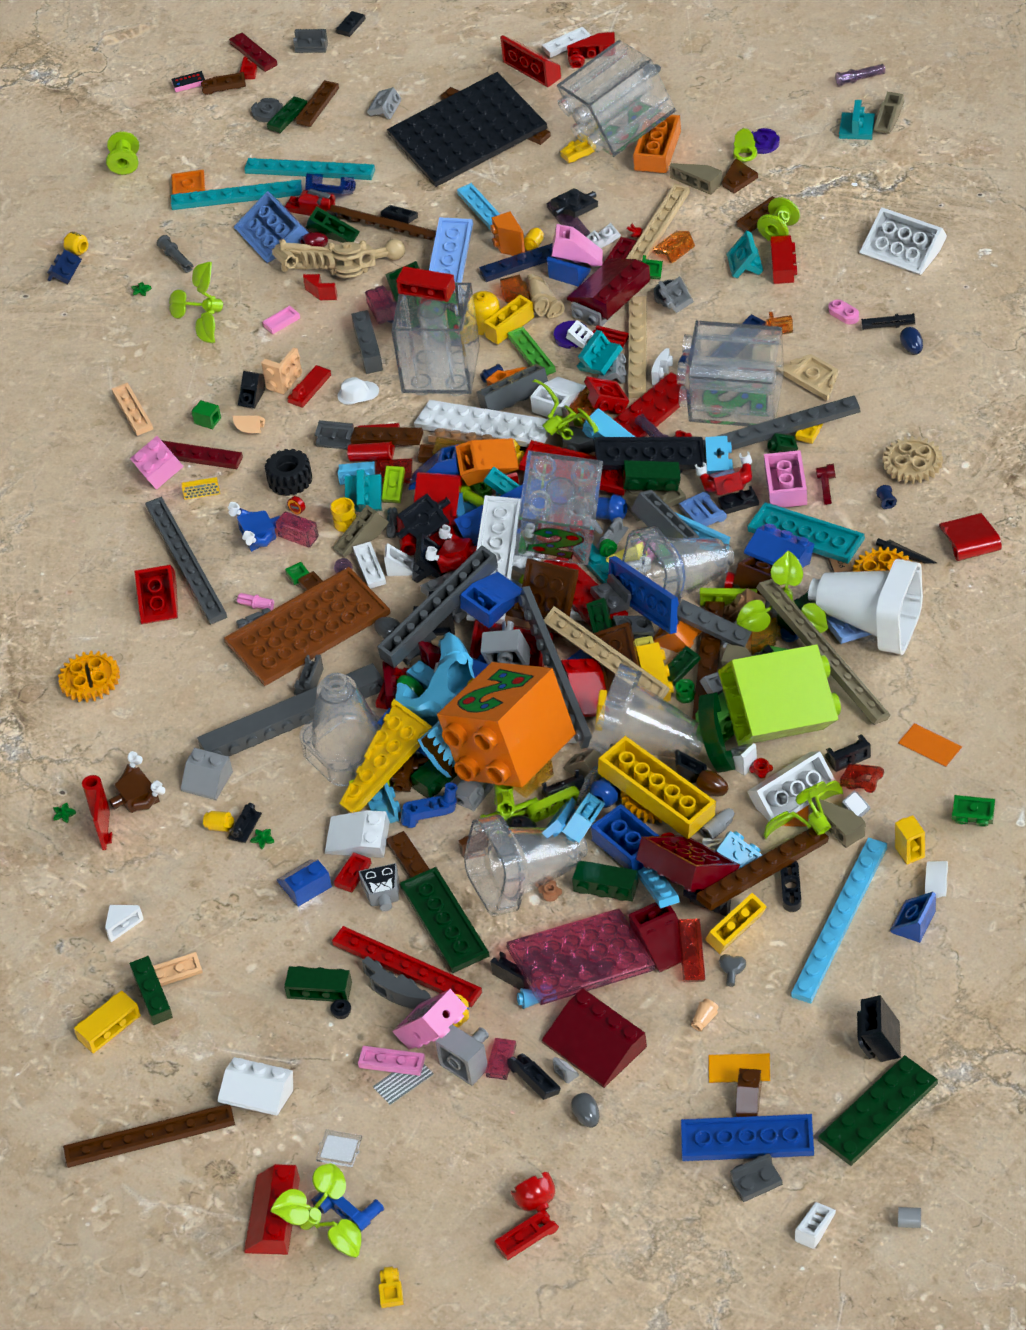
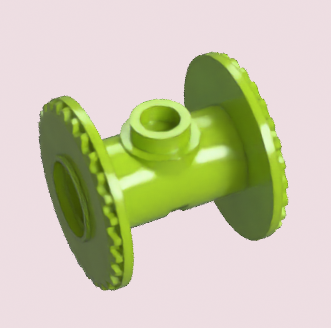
(122, 153)
(782, 214)

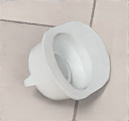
(356, 390)

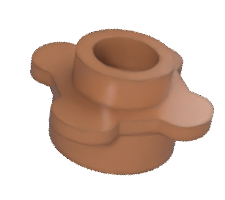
(550, 895)

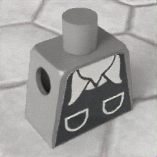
(381, 885)

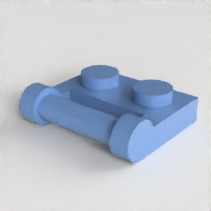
(696, 511)

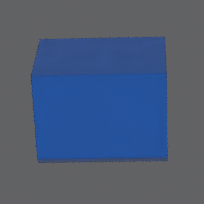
(566, 271)
(915, 917)

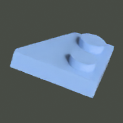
(844, 631)

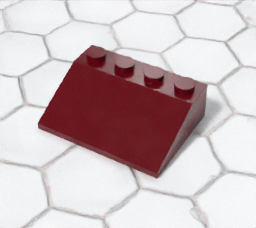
(612, 286)
(684, 861)
(594, 1038)

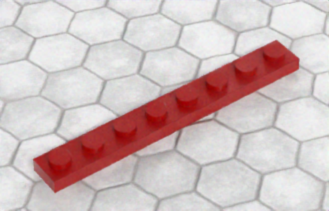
(405, 964)

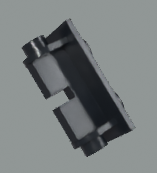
(245, 824)

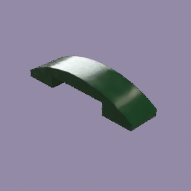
(711, 733)

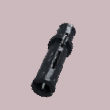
(888, 321)

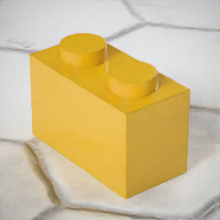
(909, 839)

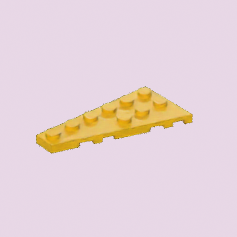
(385, 756)

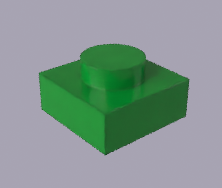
(296, 572)

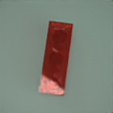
(691, 950)

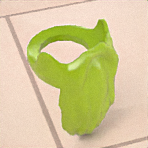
(744, 143)

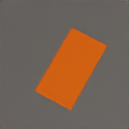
(930, 744)

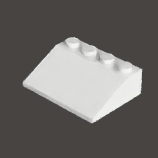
(903, 241)

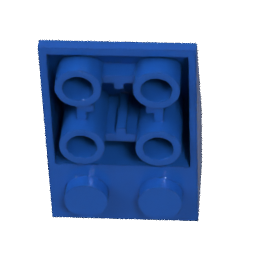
(442, 462)
(490, 598)

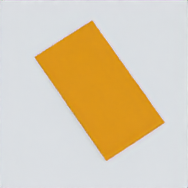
(726, 1066)

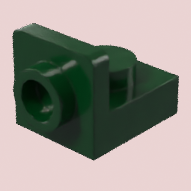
(782, 443)

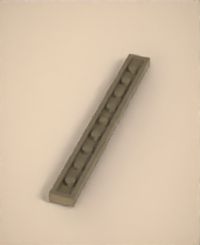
(811, 636)

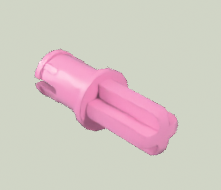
(255, 601)

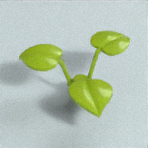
(206, 324)
(554, 423)
(785, 571)
(817, 818)
(294, 1210)

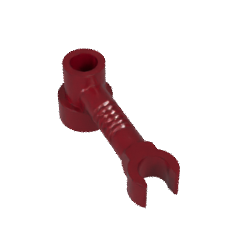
(825, 474)

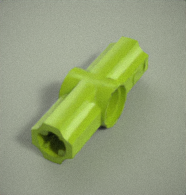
(504, 799)

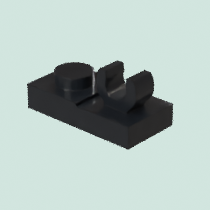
(738, 501)

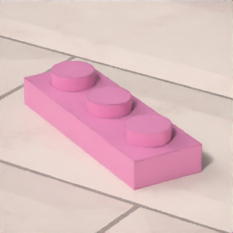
(391, 1060)

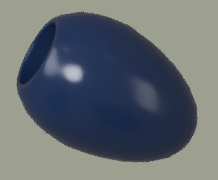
(911, 340)

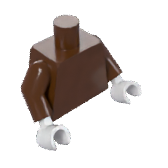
(135, 789)

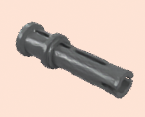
(171, 249)

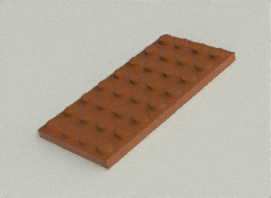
(306, 626)

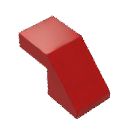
(320, 290)

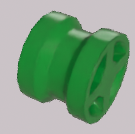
(685, 691)

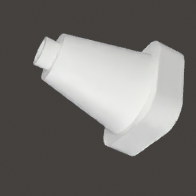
(874, 601)

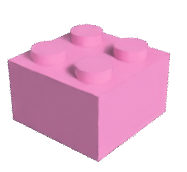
(156, 462)

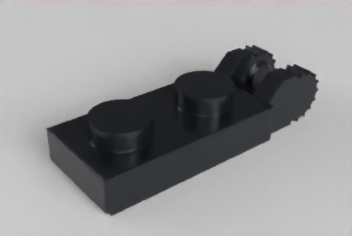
(534, 1076)

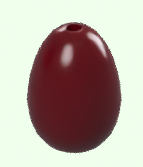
(315, 239)

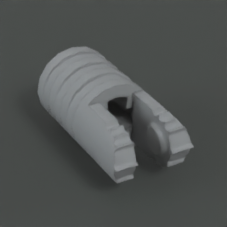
(717, 824)

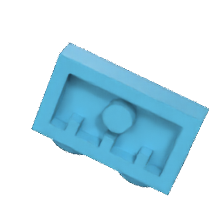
(351, 469)
(384, 802)
(737, 849)

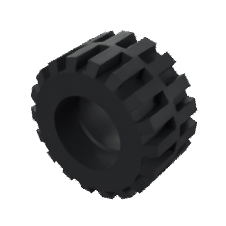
(288, 472)

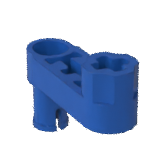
(429, 807)
(348, 1211)

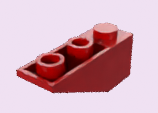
(592, 45)

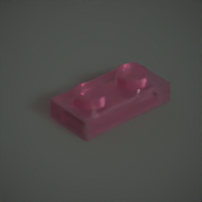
(497, 1064)

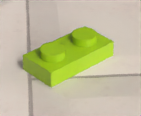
(393, 484)

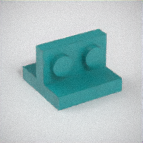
(857, 124)
(744, 256)
(598, 354)
(364, 490)

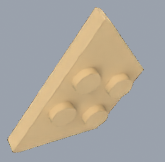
(812, 375)

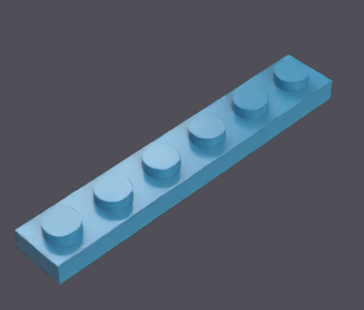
(560, 819)

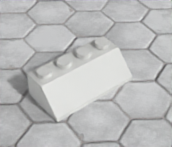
(780, 790)

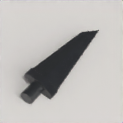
(906, 551)

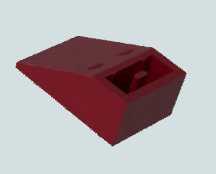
(658, 934)

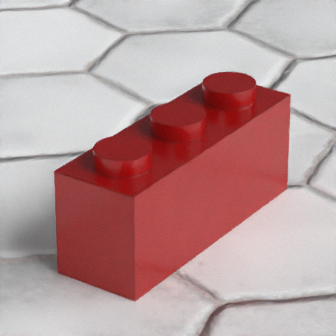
(783, 259)
(425, 284)

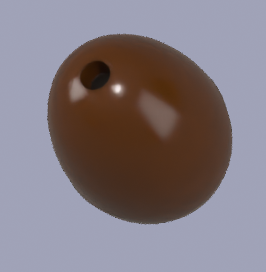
(711, 783)

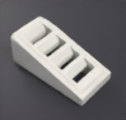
(582, 330)
(809, 1236)

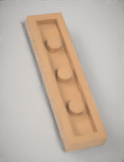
(132, 409)

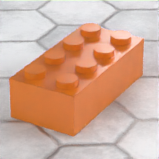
(657, 146)

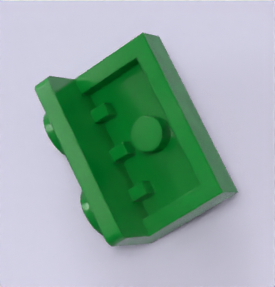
(973, 809)

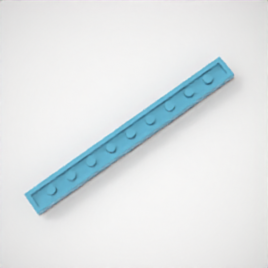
(839, 920)

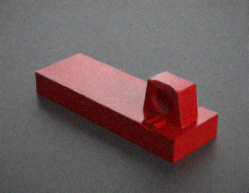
(309, 386)

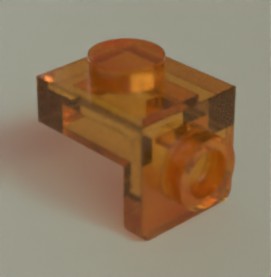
(785, 322)

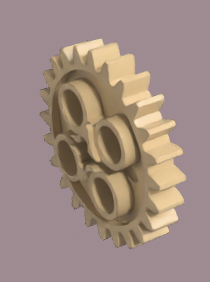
(912, 459)

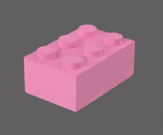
(785, 479)

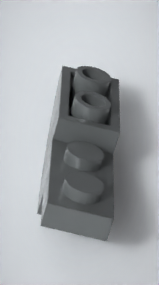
(397, 990)

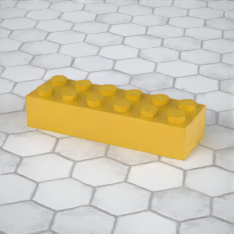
(656, 787)

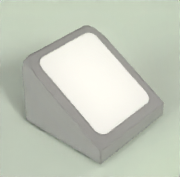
(856, 804)
(564, 1070)

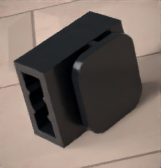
(878, 1030)

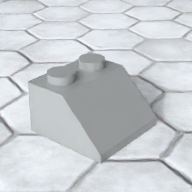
(206, 773)

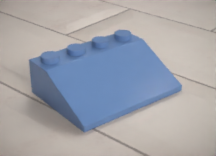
(267, 224)

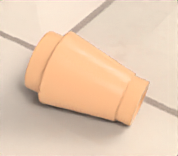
(704, 1014)

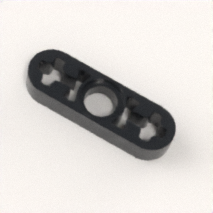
(787, 892)

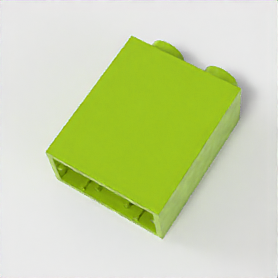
(779, 694)

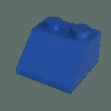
(305, 881)

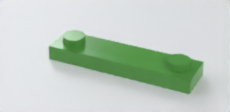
(530, 350)

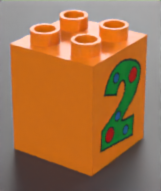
(506, 724)

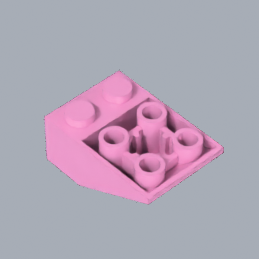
(574, 246)

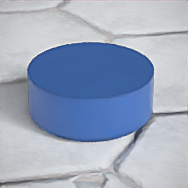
(786, 636)

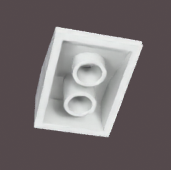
(358, 833)

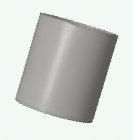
(909, 1217)

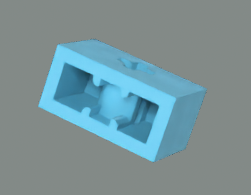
(718, 446)

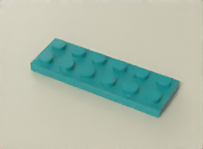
(829, 539)

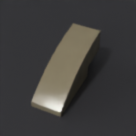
(889, 112)

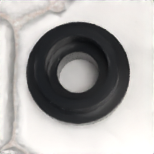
(343, 1012)

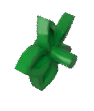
(141, 288)
(63, 812)
(262, 837)

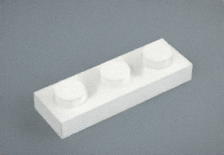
(560, 44)
(369, 565)

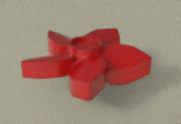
(637, 231)

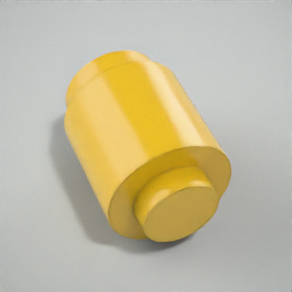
(533, 239)
(218, 821)

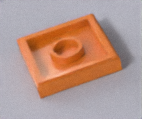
(188, 182)

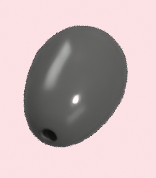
(385, 626)
(585, 1109)

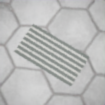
(398, 1084)

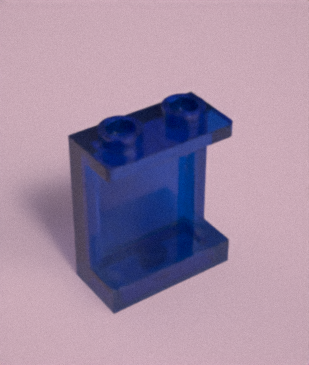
(315, 180)

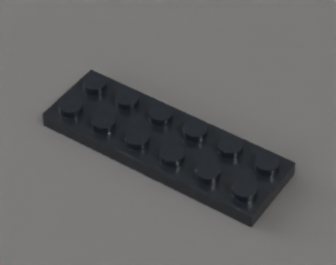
(615, 450)

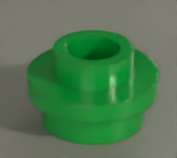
(607, 547)

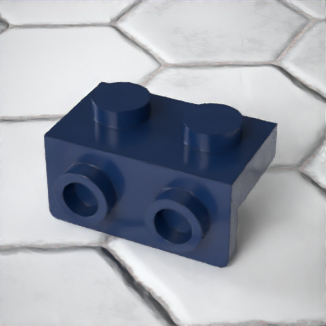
(65, 266)

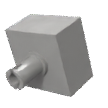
(505, 646)
(463, 1053)

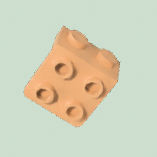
(282, 375)

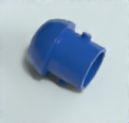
(611, 507)
(604, 791)

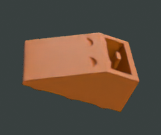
(480, 456)

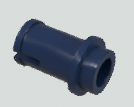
(486, 373)

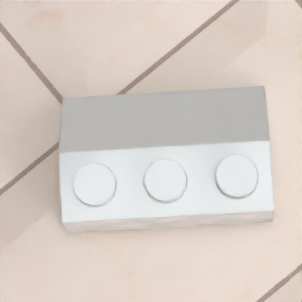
(256, 1086)

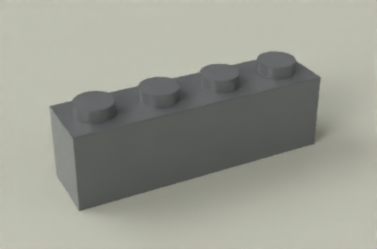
(367, 342)
(512, 388)
(657, 513)

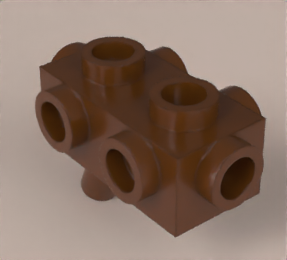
(402, 777)

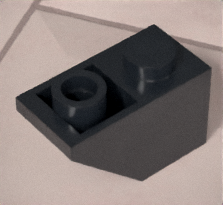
(251, 389)

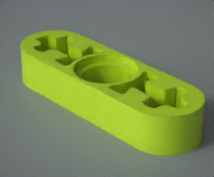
(544, 809)

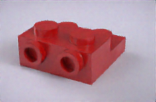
(606, 395)

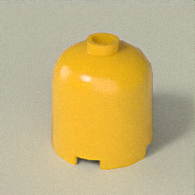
(485, 305)

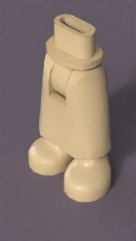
(543, 298)

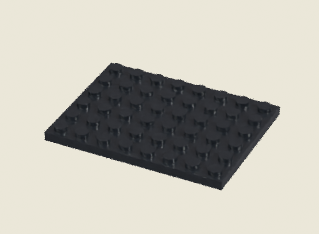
(466, 129)

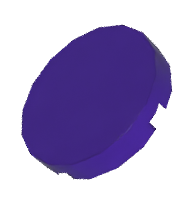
(766, 140)
(561, 332)

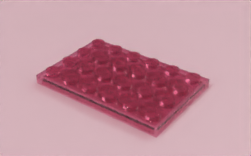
(580, 956)

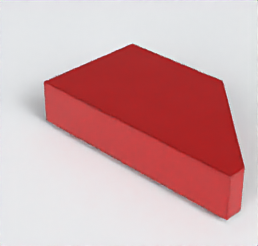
(248, 68)

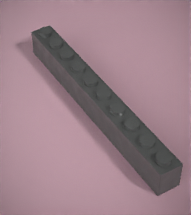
(279, 717)

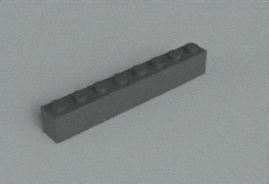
(436, 607)

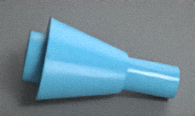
(526, 998)

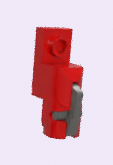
(309, 200)

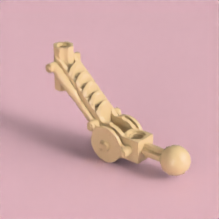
(349, 253)

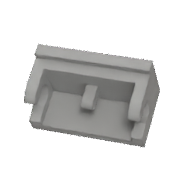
(472, 793)

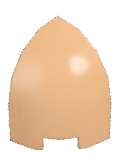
(249, 424)

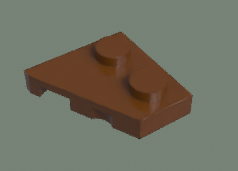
(738, 176)

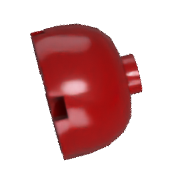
(534, 1193)

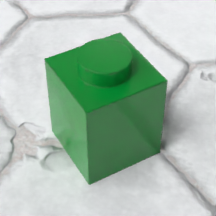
(206, 414)

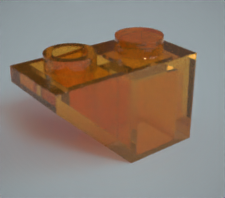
(513, 287)

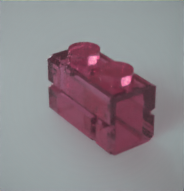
(381, 304)
(297, 529)

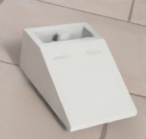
(564, 389)

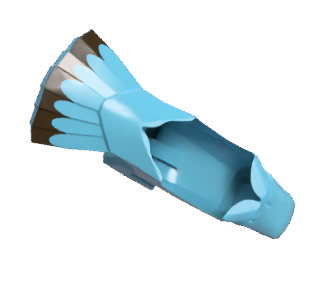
(447, 682)

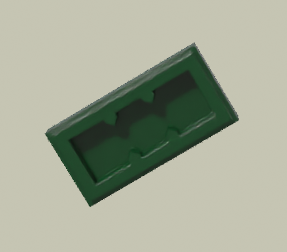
(682, 664)

